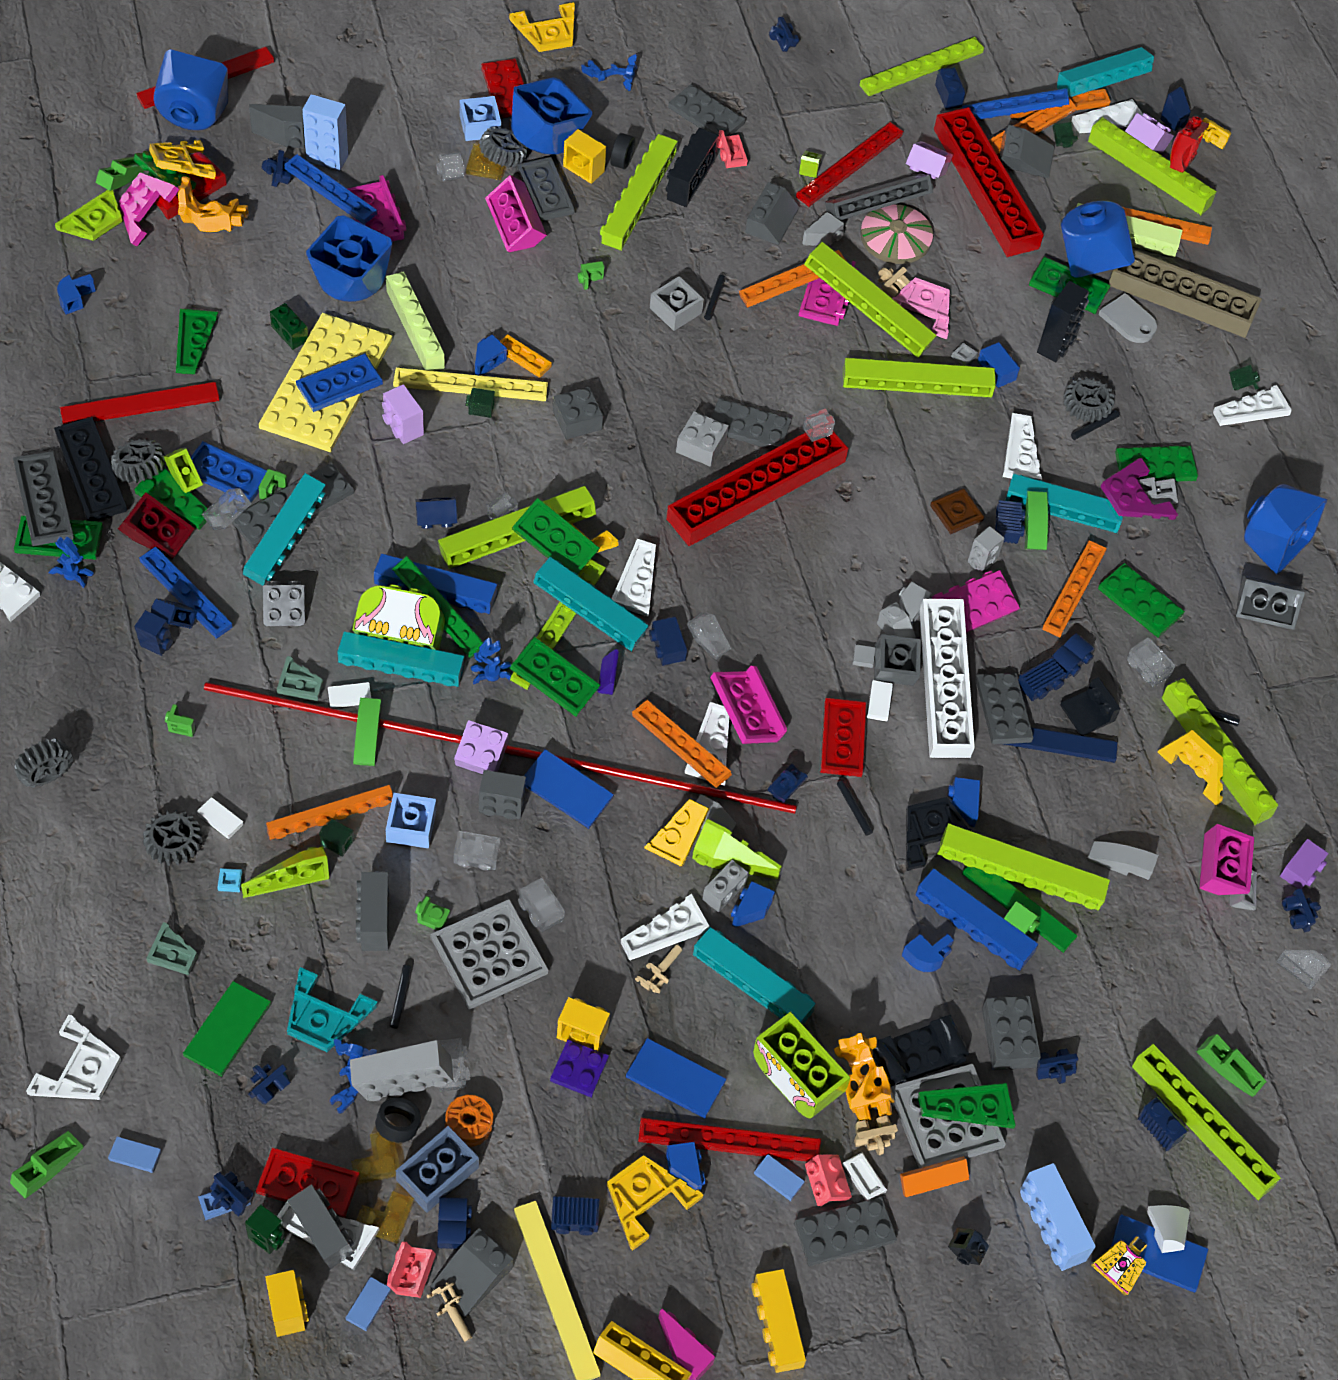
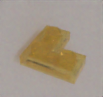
(481, 166)
(380, 1165)
(392, 1220)

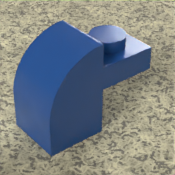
(72, 290)
(924, 956)

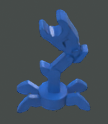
(628, 73)
(70, 569)
(491, 671)
(353, 1051)

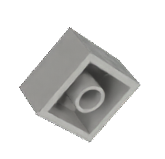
(676, 303)
(702, 438)

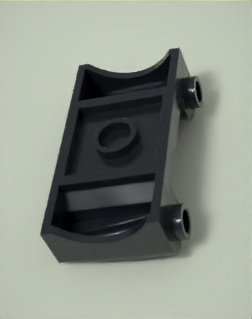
(921, 1051)

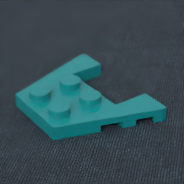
(320, 1022)

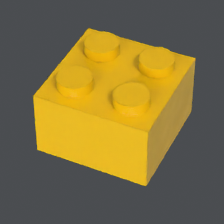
(584, 156)
(583, 1024)
(287, 1308)

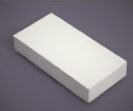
(348, 694)
(879, 700)
(220, 818)
(864, 1177)

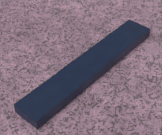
(1071, 745)

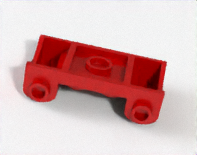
(1186, 144)
(203, 188)

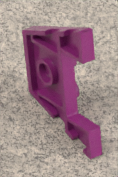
(1129, 497)

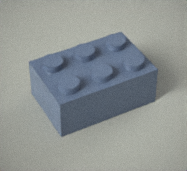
(437, 1169)

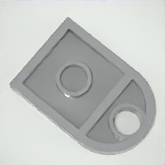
(1129, 319)

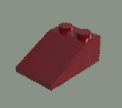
(156, 526)

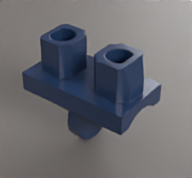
(783, 35)
(275, 168)
(787, 783)
(1304, 908)
(1057, 1067)
(261, 1091)
(227, 1195)

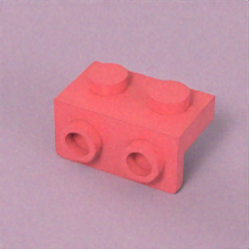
(731, 150)
(827, 1179)
(410, 1270)

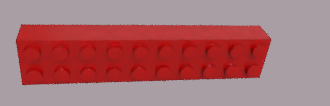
(988, 182)
(754, 486)

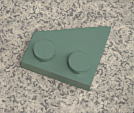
(299, 682)
(171, 951)

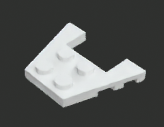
(86, 1071)

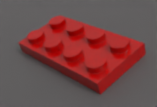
(500, 80)
(843, 737)
(291, 1173)

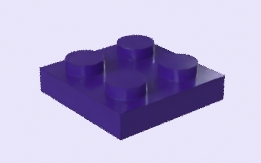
(579, 1068)

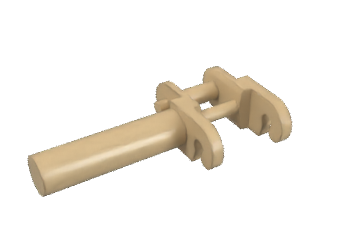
(658, 971)
(451, 1309)

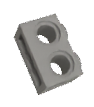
(985, 550)
(725, 886)

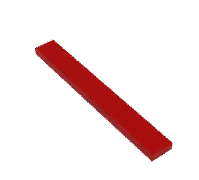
(235, 66)
(849, 164)
(141, 403)
(729, 1139)

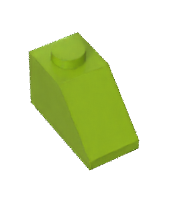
(183, 469)

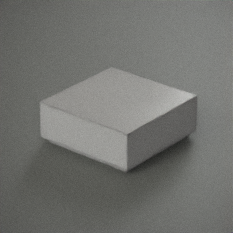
(964, 354)
(863, 656)

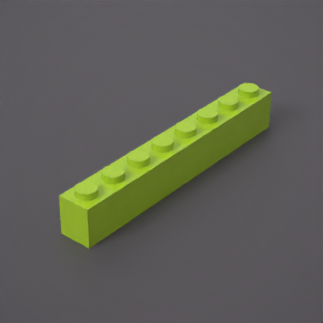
(1151, 166)
(639, 192)
(870, 299)
(918, 377)
(498, 533)
(1236, 772)
(1023, 867)
(1206, 1122)

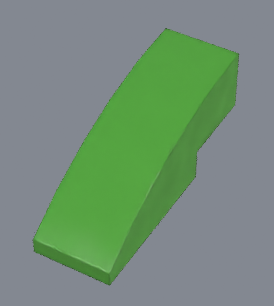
(119, 174)
(1036, 521)
(367, 731)
(1231, 1065)
(45, 1164)

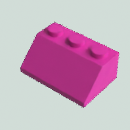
(1226, 861)

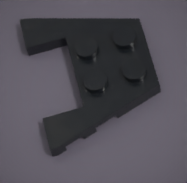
(926, 825)

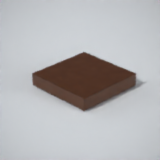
(957, 511)

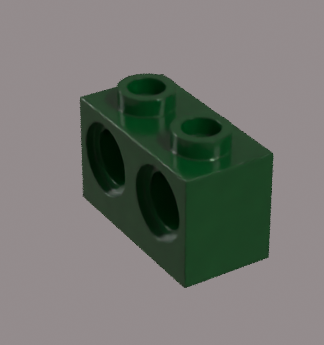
(288, 326)
(265, 1229)

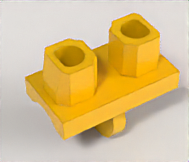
(1216, 134)

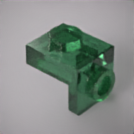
(1064, 135)
(1244, 377)

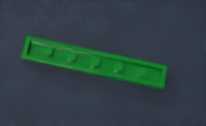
(454, 624)
(1007, 895)

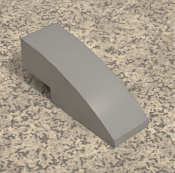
(1159, 491)
(1123, 858)

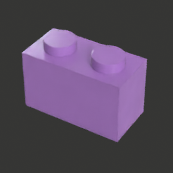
(1304, 864)

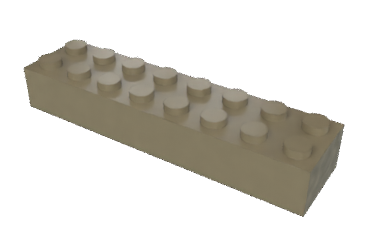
(1187, 293)

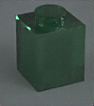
(480, 402)
(336, 837)

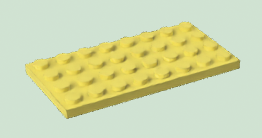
(327, 345)

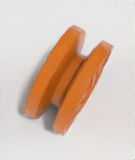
(470, 1107)

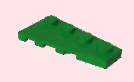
(193, 335)
(974, 1104)

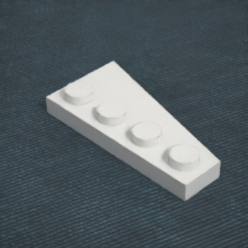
(1118, 114)
(1258, 407)
(1021, 449)
(636, 580)
(15, 593)
(713, 735)
(672, 927)
(360, 1233)

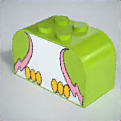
(400, 616)
(799, 1066)

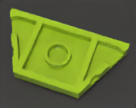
(92, 218)

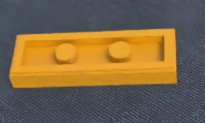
(526, 357)

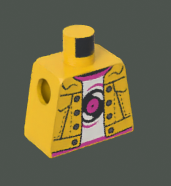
(1122, 1264)

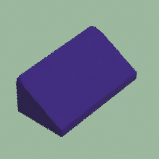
(608, 673)

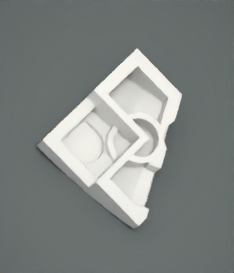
(1170, 1226)

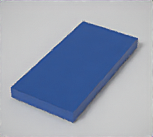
(339, 382)
(226, 470)
(567, 789)
(676, 1078)
(1176, 1267)

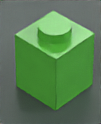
(1022, 918)

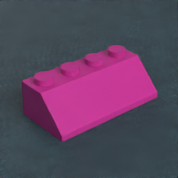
(515, 215)

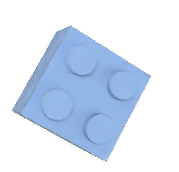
(478, 115)
(411, 820)

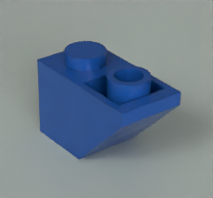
(754, 904)
(683, 1164)

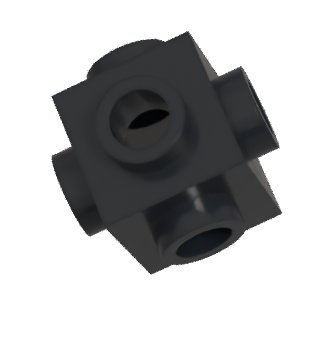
(968, 1246)

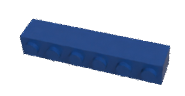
(454, 587)
(976, 919)

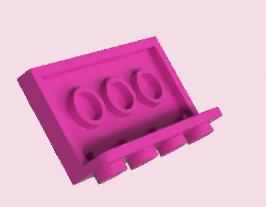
(388, 215)
(823, 302)
(983, 599)
(749, 706)

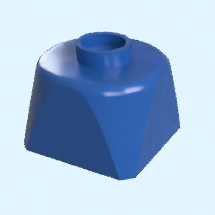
(191, 90)
(546, 115)
(1097, 238)
(350, 259)
(1283, 524)

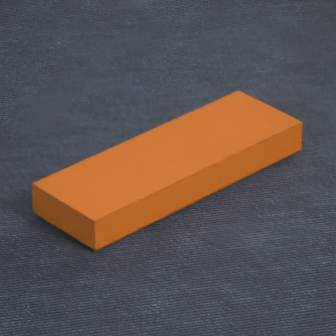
(934, 1176)

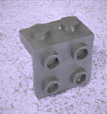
(284, 604)

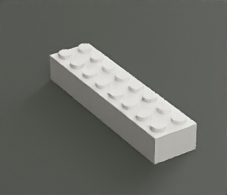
(946, 678)

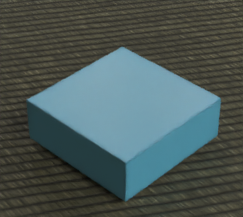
(230, 880)

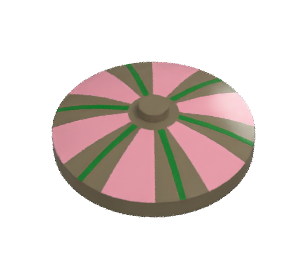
(896, 234)

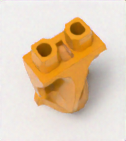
(209, 216)
(858, 1052)

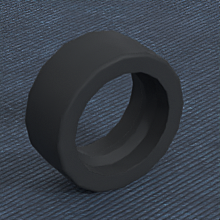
(622, 150)
(392, 1132)

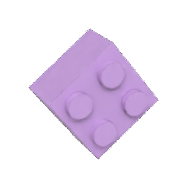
(1149, 133)
(929, 159)
(402, 414)
(481, 748)

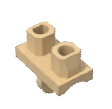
(889, 280)
(876, 1138)

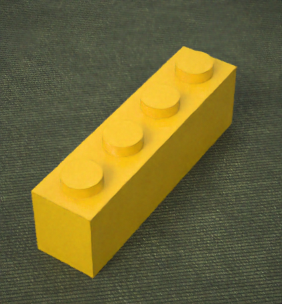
(779, 1321)
(636, 1357)

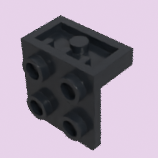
(1091, 708)

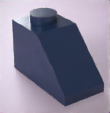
(1176, 110)

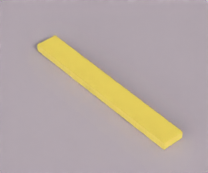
(464, 383)
(556, 1292)

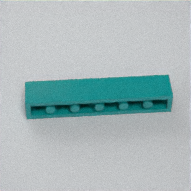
(1105, 71)
(1067, 503)
(284, 529)
(590, 603)
(400, 659)
(752, 977)

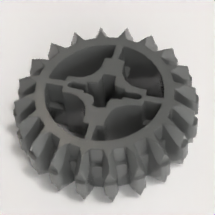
(502, 147)
(1084, 397)
(138, 460)
(43, 762)
(175, 844)

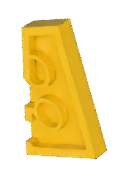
(680, 833)

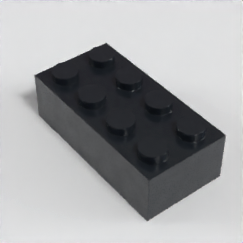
(691, 167)
(1063, 322)

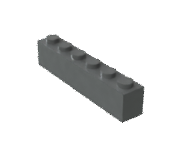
(879, 196)

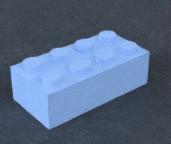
(325, 132)
(1057, 1217)

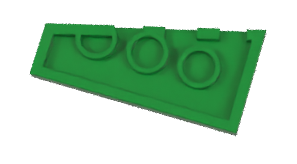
(147, 163)
(169, 493)

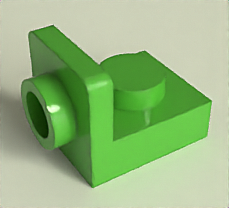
(590, 272)
(269, 483)
(179, 724)
(431, 914)

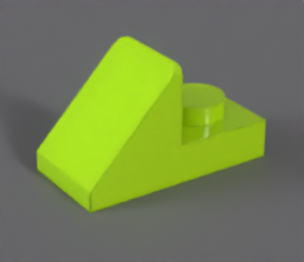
(810, 164)

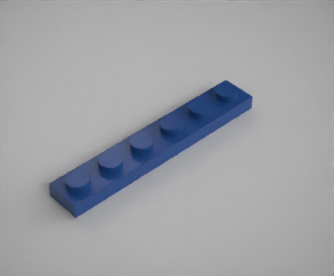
(1019, 104)
(330, 189)
(185, 592)

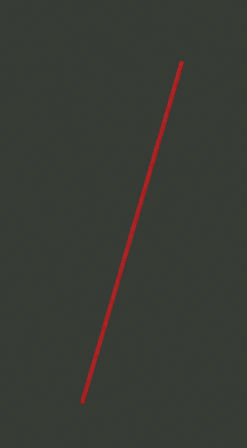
(509, 749)

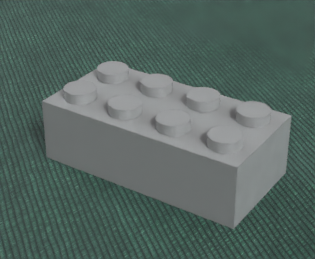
(401, 1070)

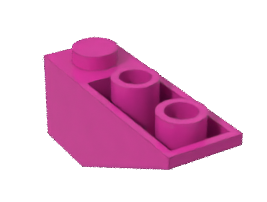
(684, 1347)

